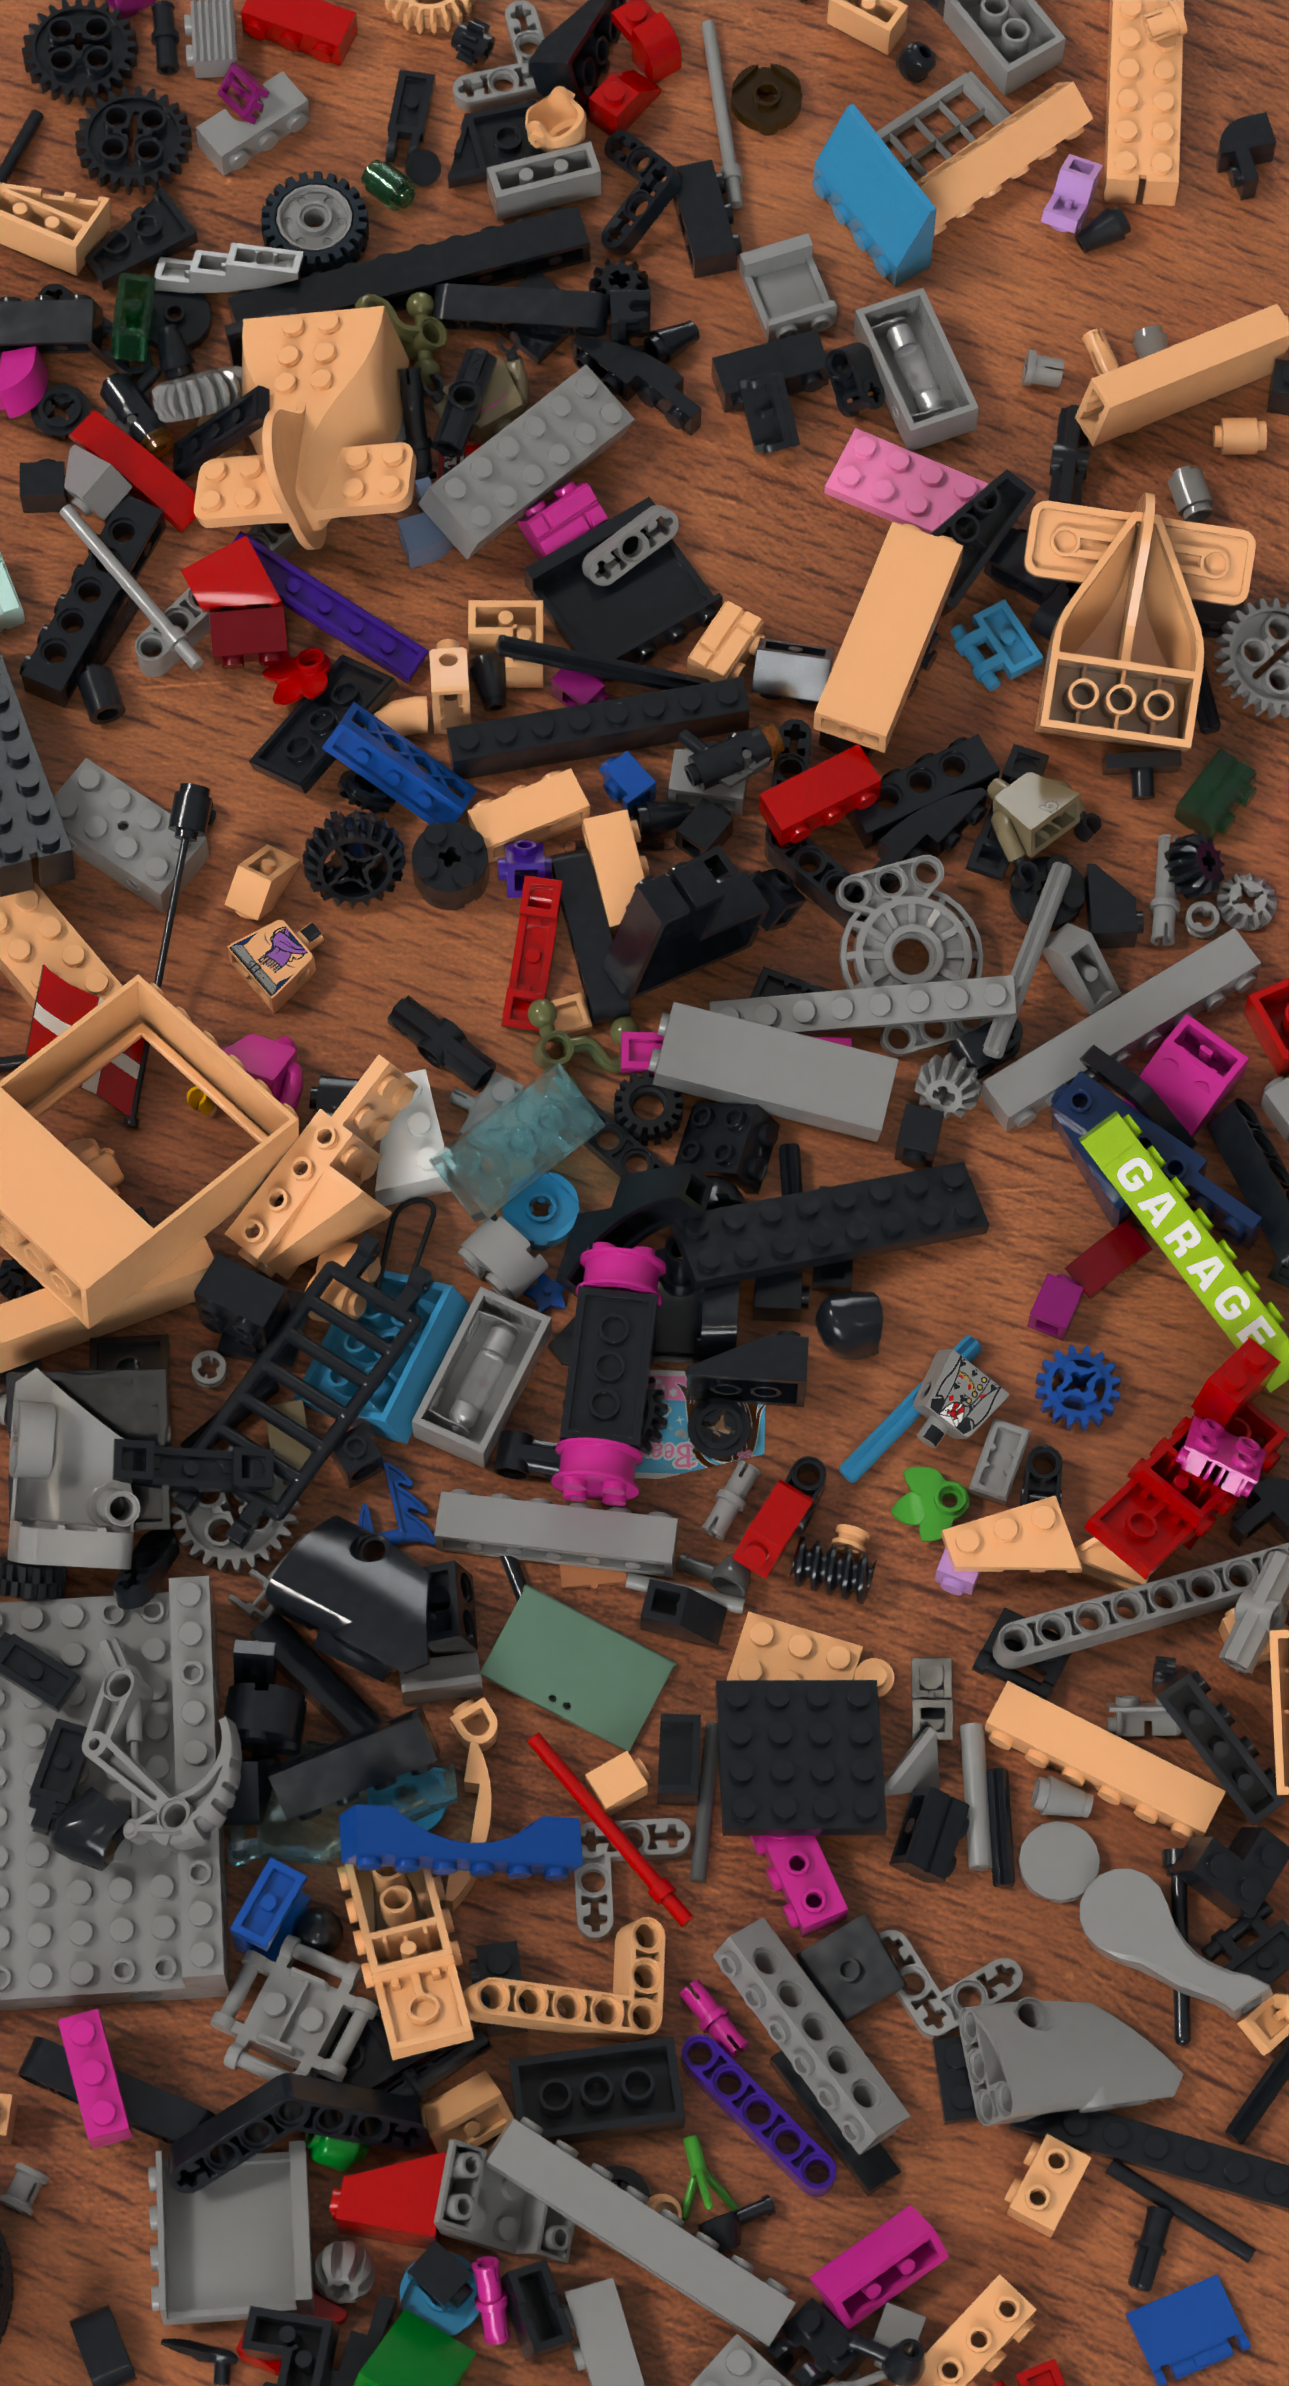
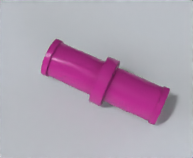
(714, 2019)
(491, 2300)

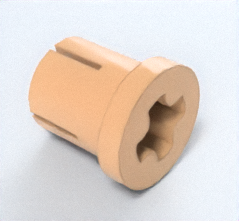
(1165, 22)

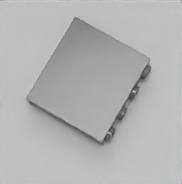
(234, 2241)

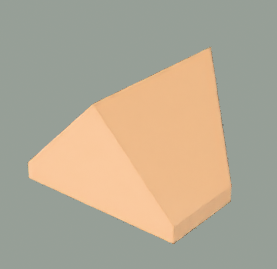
(1106, 1566)

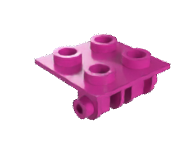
(1235, 1454)

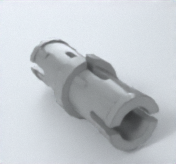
(731, 1500)

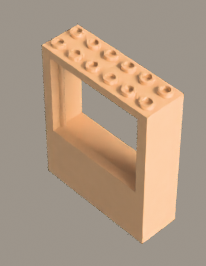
(63, 1216)

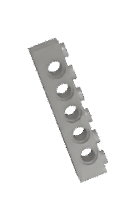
(811, 2036)

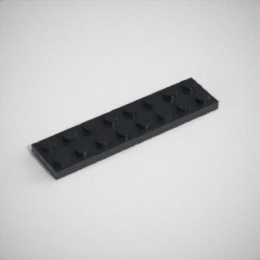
(830, 1225)

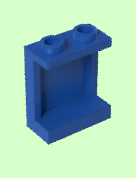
(270, 1910)

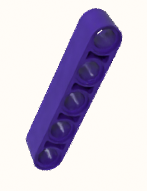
(751, 2096)

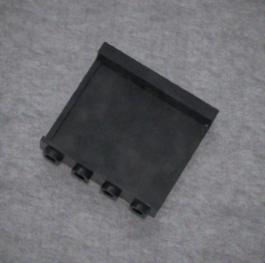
(635, 614)

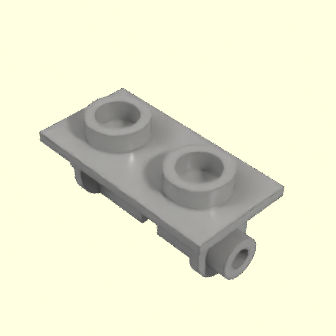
(1131, 1714)

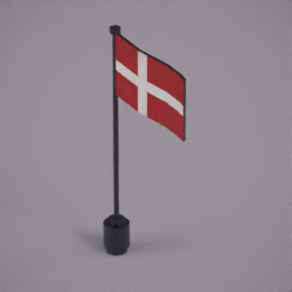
(62, 1004)

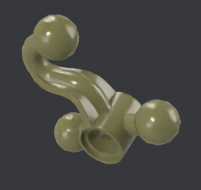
(418, 340)
(543, 1015)

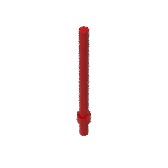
(660, 1888)

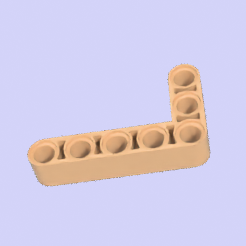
(581, 2003)

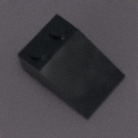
(758, 1372)

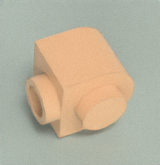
(475, 1724)

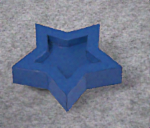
(546, 1294)

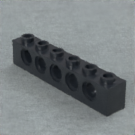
(59, 680)

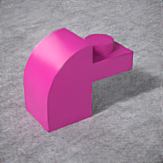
(22, 380)

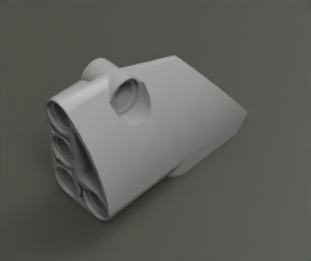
(64, 1483)
(1057, 2060)

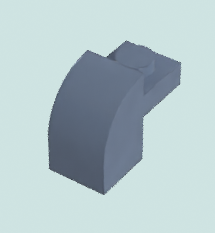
(420, 536)

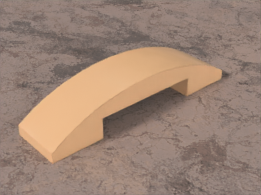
(477, 1782)

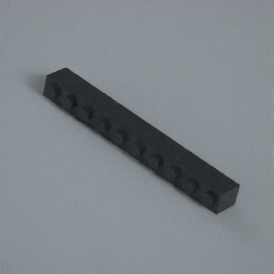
(479, 258)

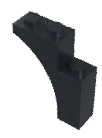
(641, 1207)

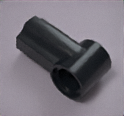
(524, 1456)

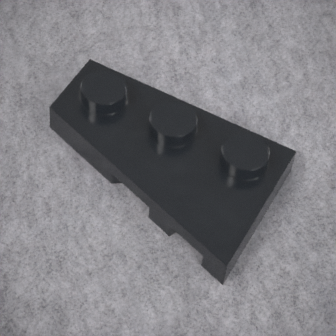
(150, 234)

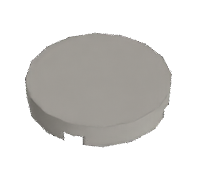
(1058, 1861)

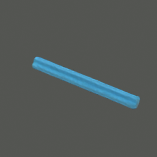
(895, 1424)

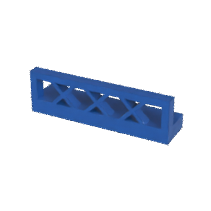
(398, 771)

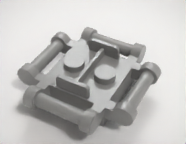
(294, 2014)

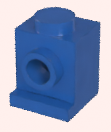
(627, 781)

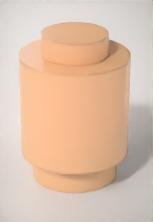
(1240, 436)

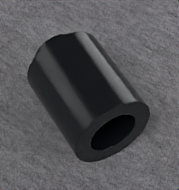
(100, 694)

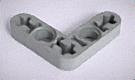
(512, 72)
(601, 1860)
(946, 2001)

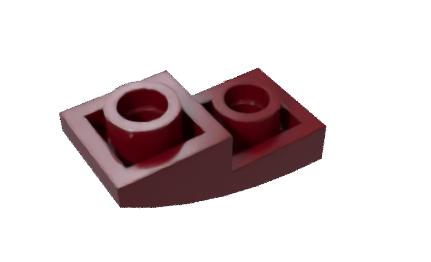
(1108, 1258)

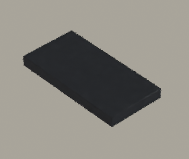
(295, 748)

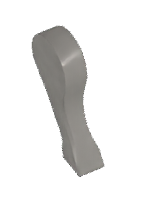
(1132, 1925)

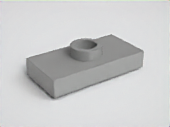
(999, 1461)

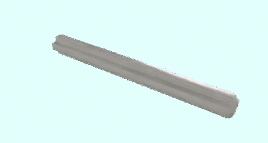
(1030, 954)

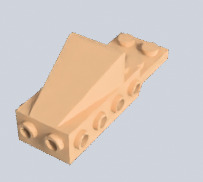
(326, 1201)
(408, 1956)

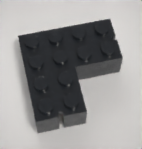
(682, 926)

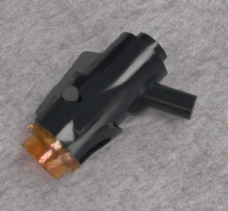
(133, 413)
(732, 759)

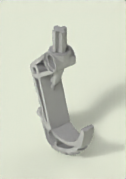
(117, 1729)

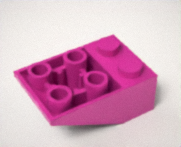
(1194, 1073)

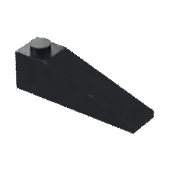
(577, 52)

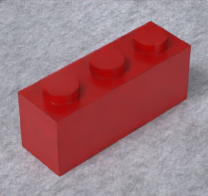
(302, 26)
(820, 796)

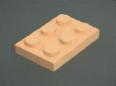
(788, 1652)

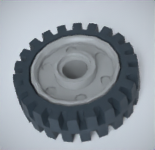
(322, 202)

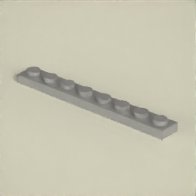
(879, 1005)

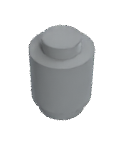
(1191, 494)

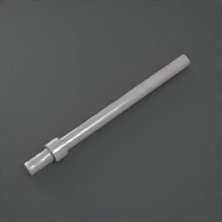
(731, 169)
(173, 635)

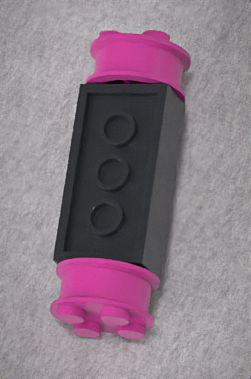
(608, 1374)

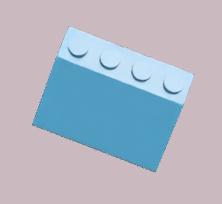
(875, 198)
(401, 1392)

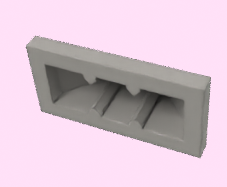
(917, 1767)

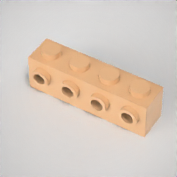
(979, 2337)

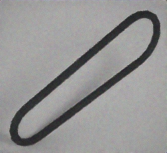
(390, 1232)

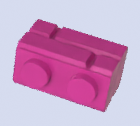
(561, 518)

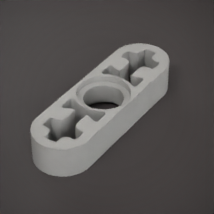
(615, 543)

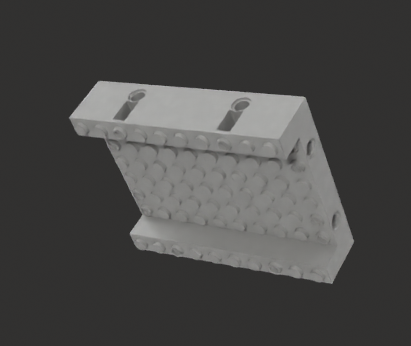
(153, 1916)

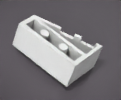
(408, 1146)

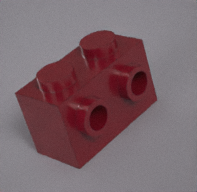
(249, 637)

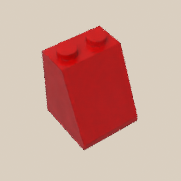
(392, 2202)

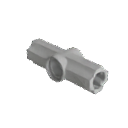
(1258, 1613)

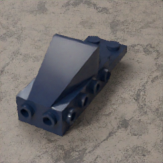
(1088, 1103)

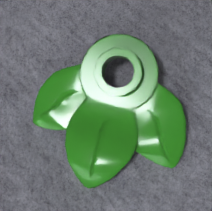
(924, 1503)

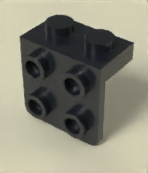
(729, 1142)

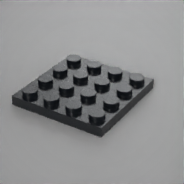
(800, 1757)

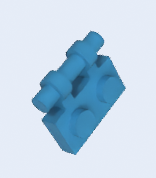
(1005, 638)

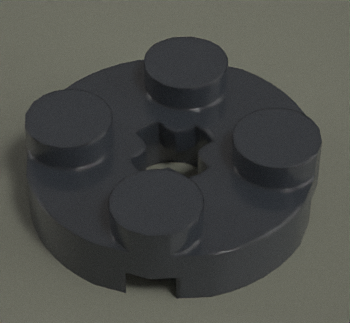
(1024, 900)

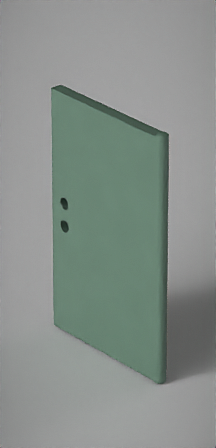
(580, 1663)

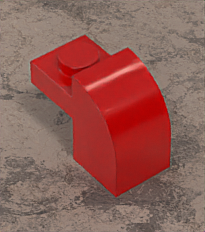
(652, 39)

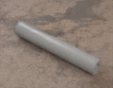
(976, 1795)

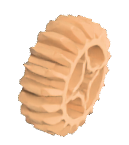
(429, 13)

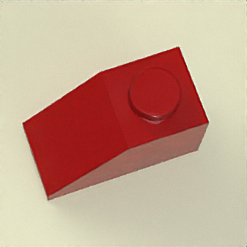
(621, 100)
(772, 1529)

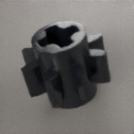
(473, 41)

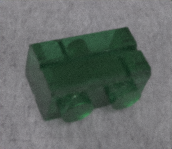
(133, 317)
(1216, 795)

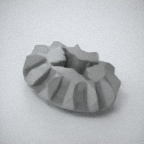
(1240, 915)

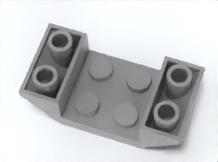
(494, 2212)

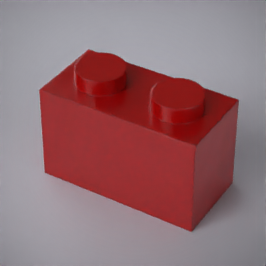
(1236, 1383)

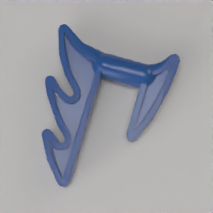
(409, 1526)

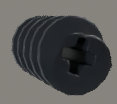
(832, 1570)

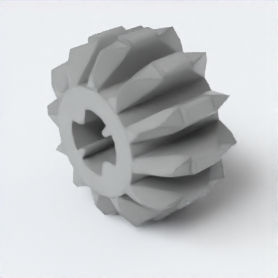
(948, 1085)

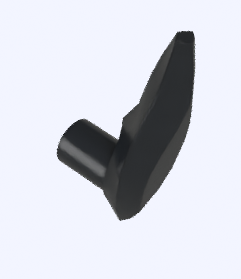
(205, 2352)

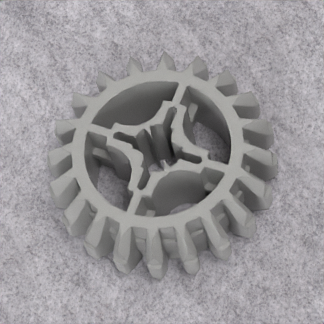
(197, 394)

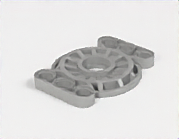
(902, 917)

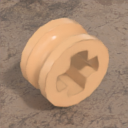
(851, 1538)

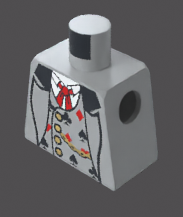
(955, 1398)

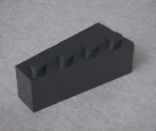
(981, 528)

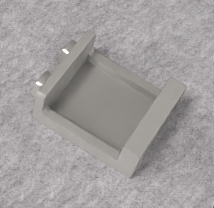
(787, 289)

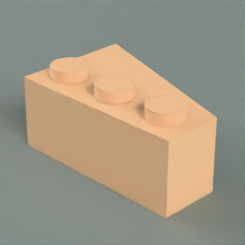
(52, 226)

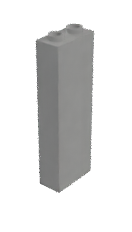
(773, 1068)

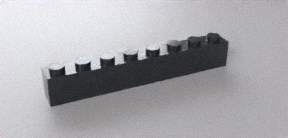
(597, 728)

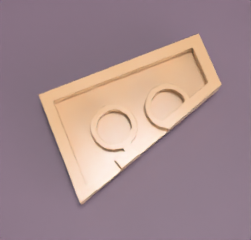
(1015, 1539)

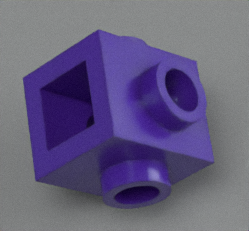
(522, 859)

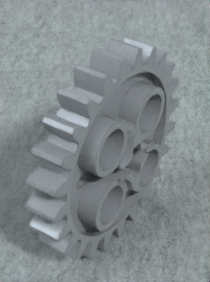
(1250, 632)
(207, 1518)

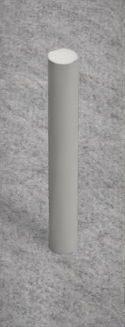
(732, 1603)

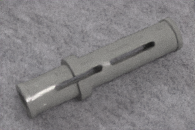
(1165, 902)

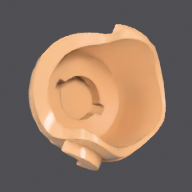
(556, 121)

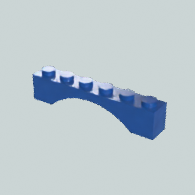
(385, 1837)

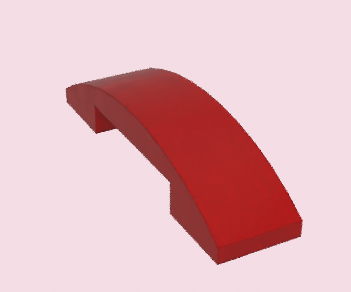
(532, 950)

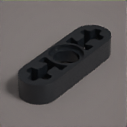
(149, 1566)

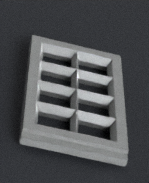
(973, 89)

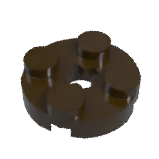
(763, 116)

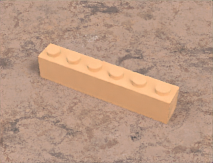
(1005, 152)
(1103, 1762)

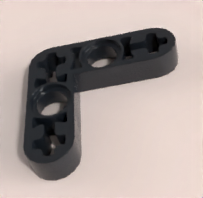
(649, 180)
(1135, 1091)

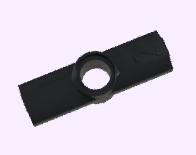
(459, 419)
(1068, 459)
(441, 1043)

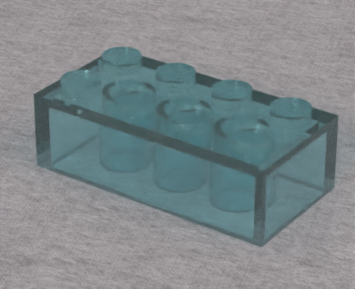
(517, 1143)

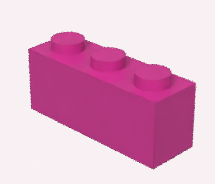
(95, 2078)
(879, 2267)

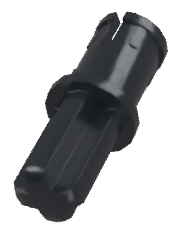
(1150, 2248)

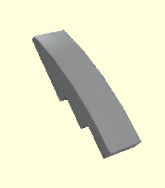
(240, 270)

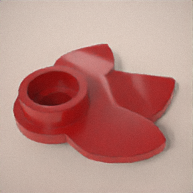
(299, 676)

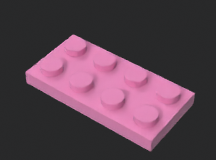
(898, 483)

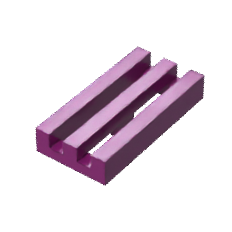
(253, 103)

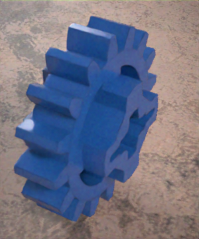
(1071, 1373)

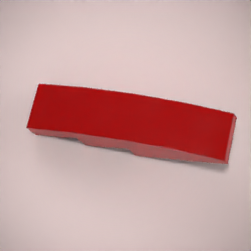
(147, 475)

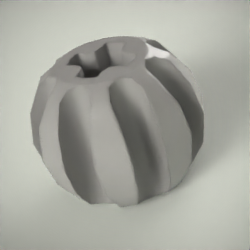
(344, 2272)

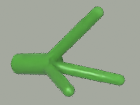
(702, 2176)

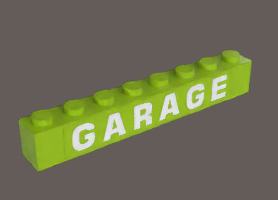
(1186, 1239)

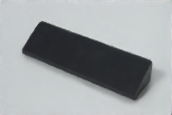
(870, 2168)

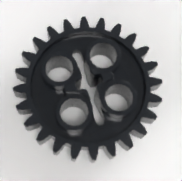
(80, 51)
(101, 138)

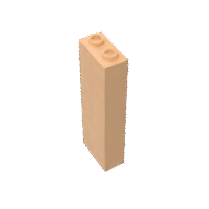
(1183, 375)
(888, 636)
(43, 1326)

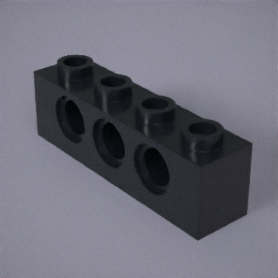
(964, 754)

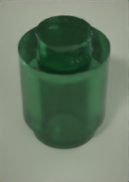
(388, 185)

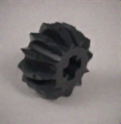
(618, 277)
(1194, 866)

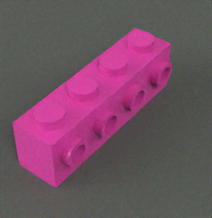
(804, 1880)

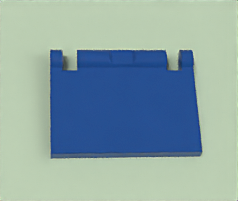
(1187, 2330)

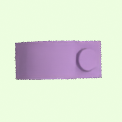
(1072, 194)

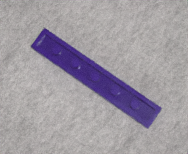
(341, 616)

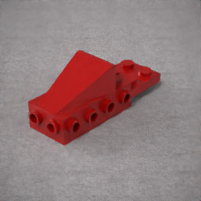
(1170, 1505)

